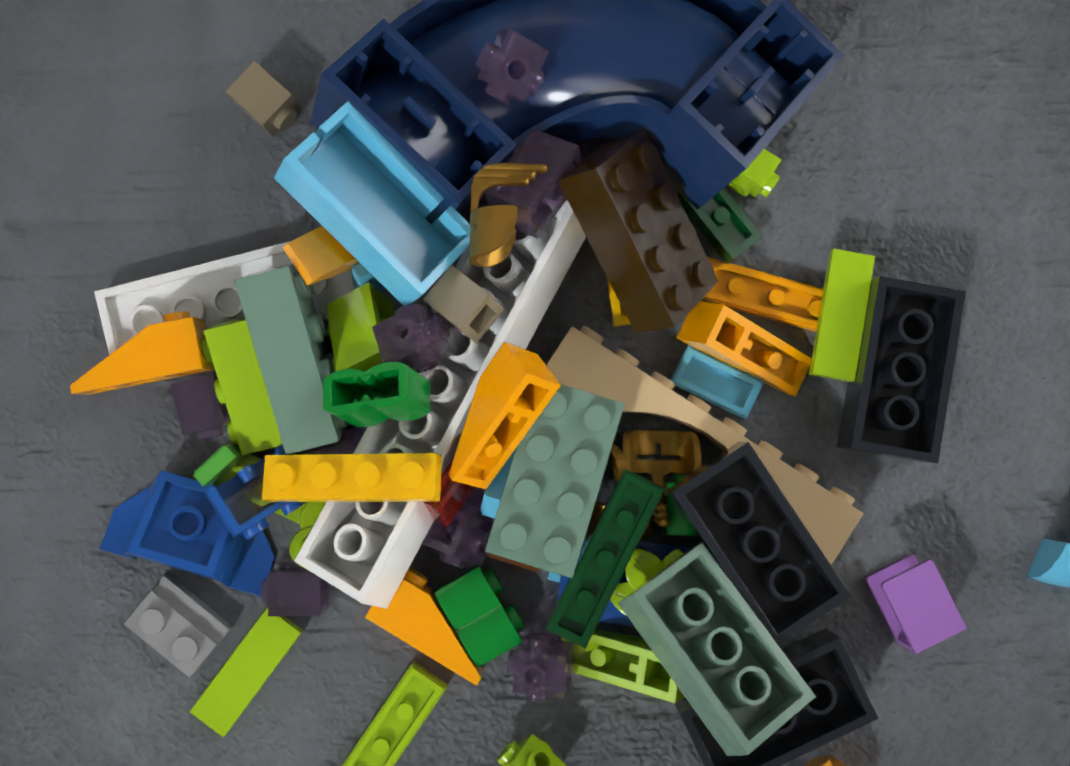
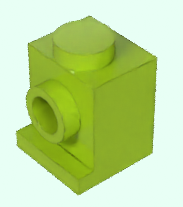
(758, 177)

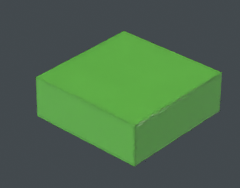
(219, 465)

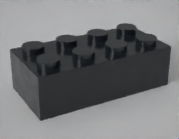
(903, 371)
(759, 541)
(836, 710)

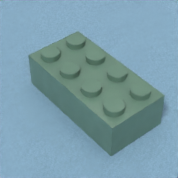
(291, 354)
(555, 482)
(717, 651)

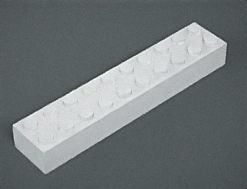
(372, 544)

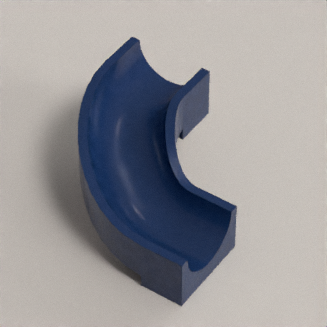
(695, 73)

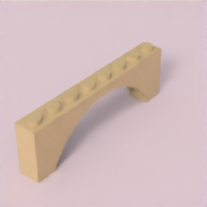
(592, 368)

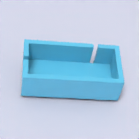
(374, 204)

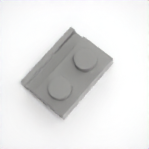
(178, 625)

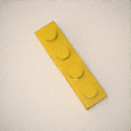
(352, 478)

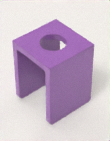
(915, 603)

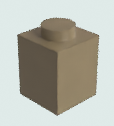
(264, 99)
(463, 303)

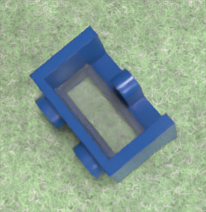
(241, 502)

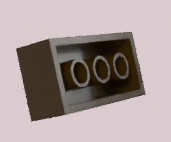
(639, 231)

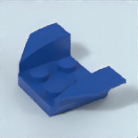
(182, 530)

